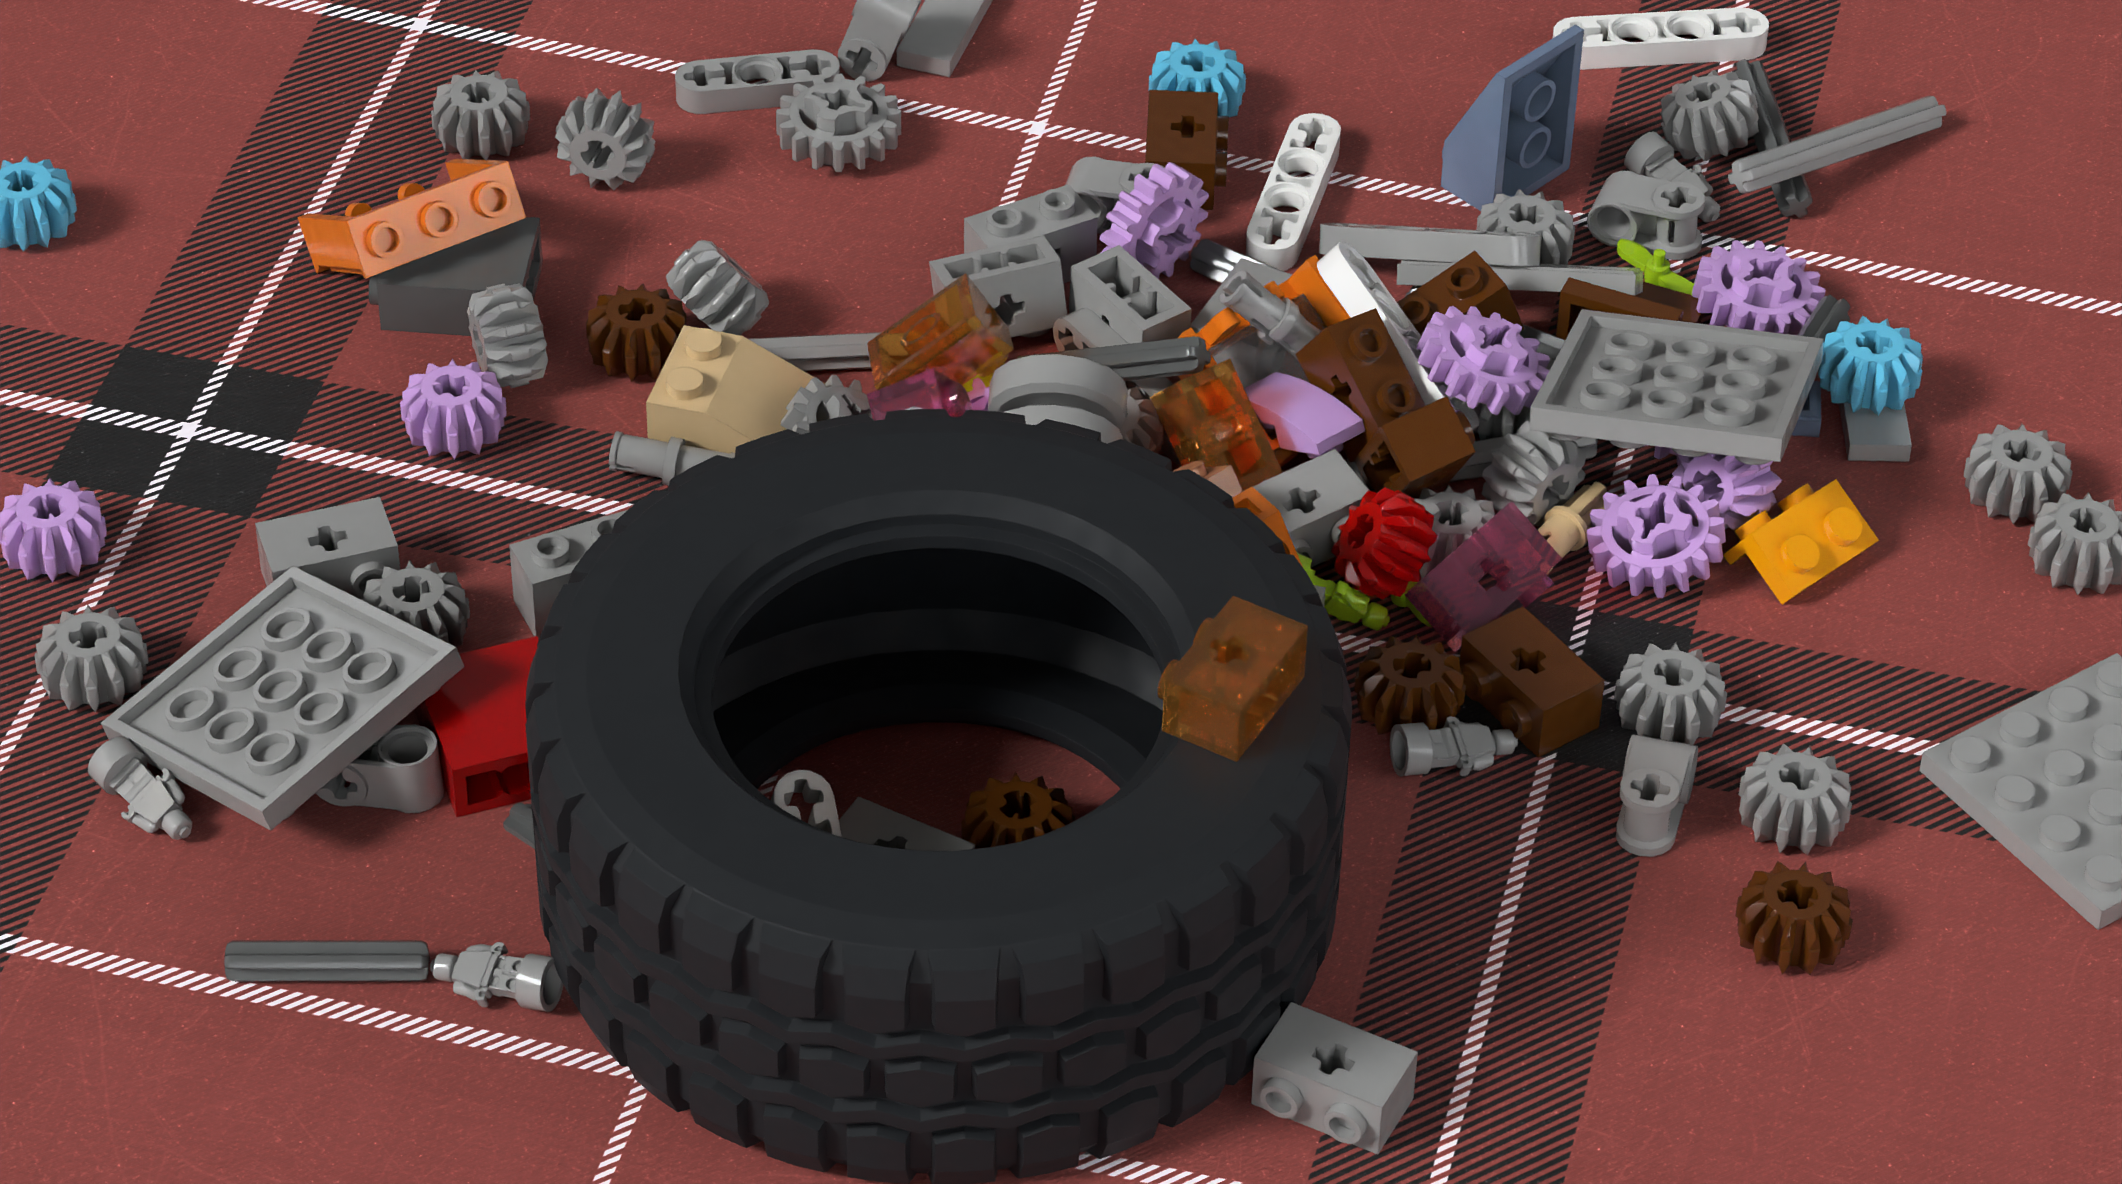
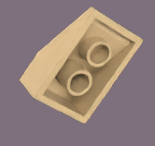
(720, 391)

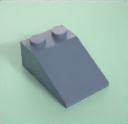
(1518, 126)

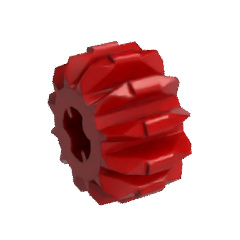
(1384, 543)

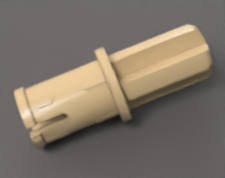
(1567, 524)

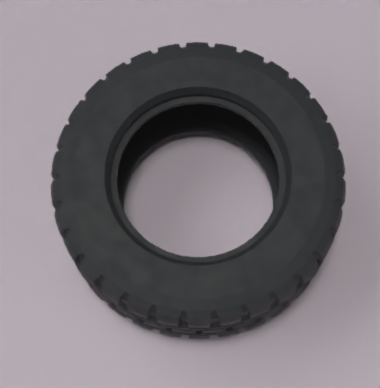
(905, 996)

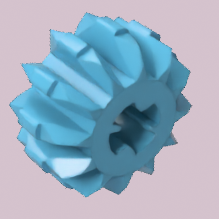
(1201, 69)
(34, 203)
(1870, 365)

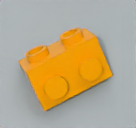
(1805, 541)

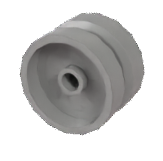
(1062, 391)

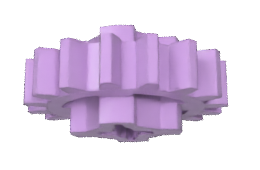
(1158, 218)
(1756, 289)
(1483, 359)
(1656, 536)

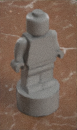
(1655, 158)
(1467, 745)
(153, 800)
(486, 972)

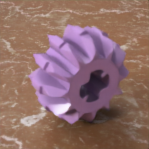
(453, 408)
(1738, 487)
(51, 529)

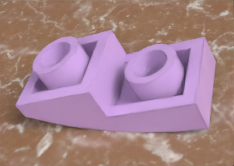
(1303, 415)

